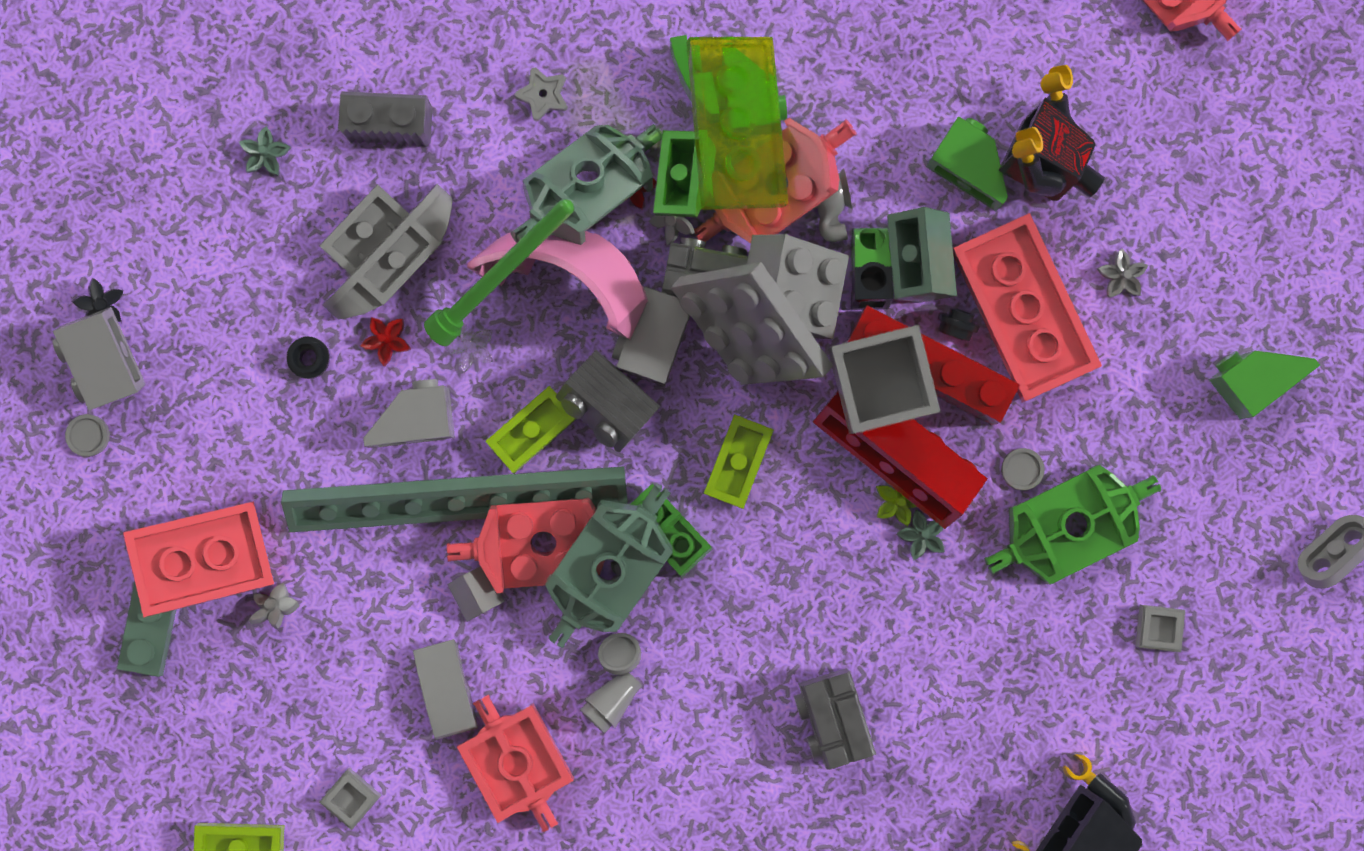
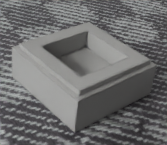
(1160, 628)
(350, 798)

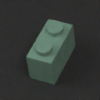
(921, 255)

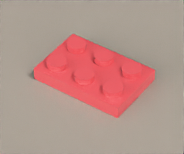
(198, 559)

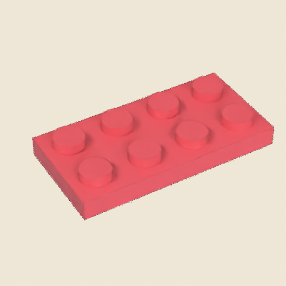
(1026, 307)

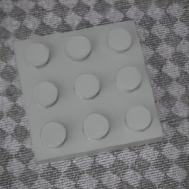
(751, 325)

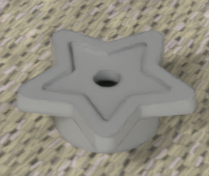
(543, 105)

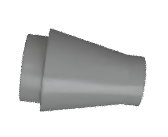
(610, 701)

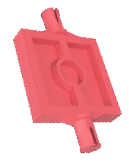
(515, 763)

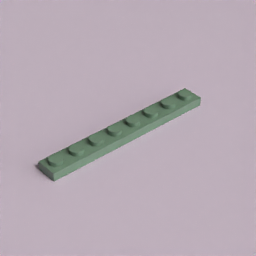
(443, 498)

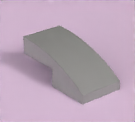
(445, 689)

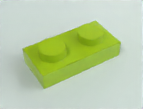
(530, 430)
(738, 461)
(238, 837)

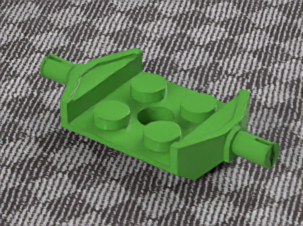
(1040, 533)

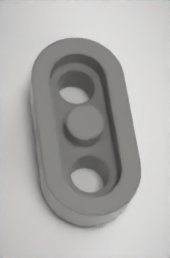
(1333, 551)

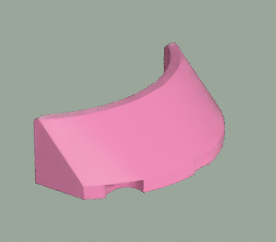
(594, 263)

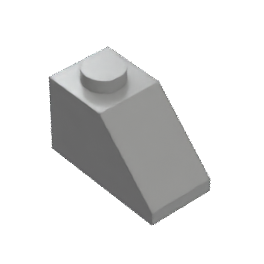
(414, 417)

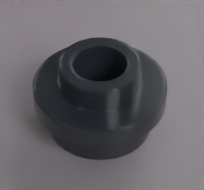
(957, 324)
(295, 354)

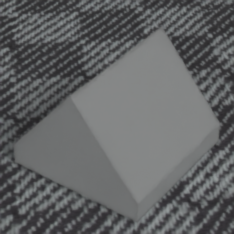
(474, 593)

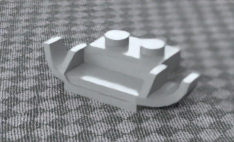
(383, 248)

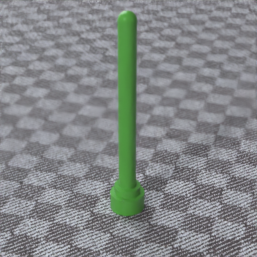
(446, 324)

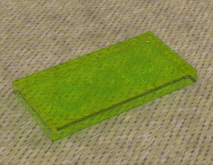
(737, 122)

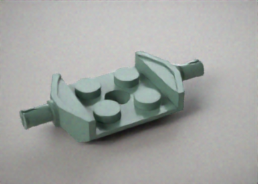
(621, 172)
(618, 534)

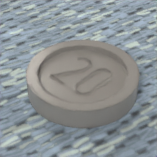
(87, 435)
(1022, 469)
(619, 653)

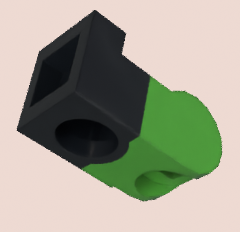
(871, 269)

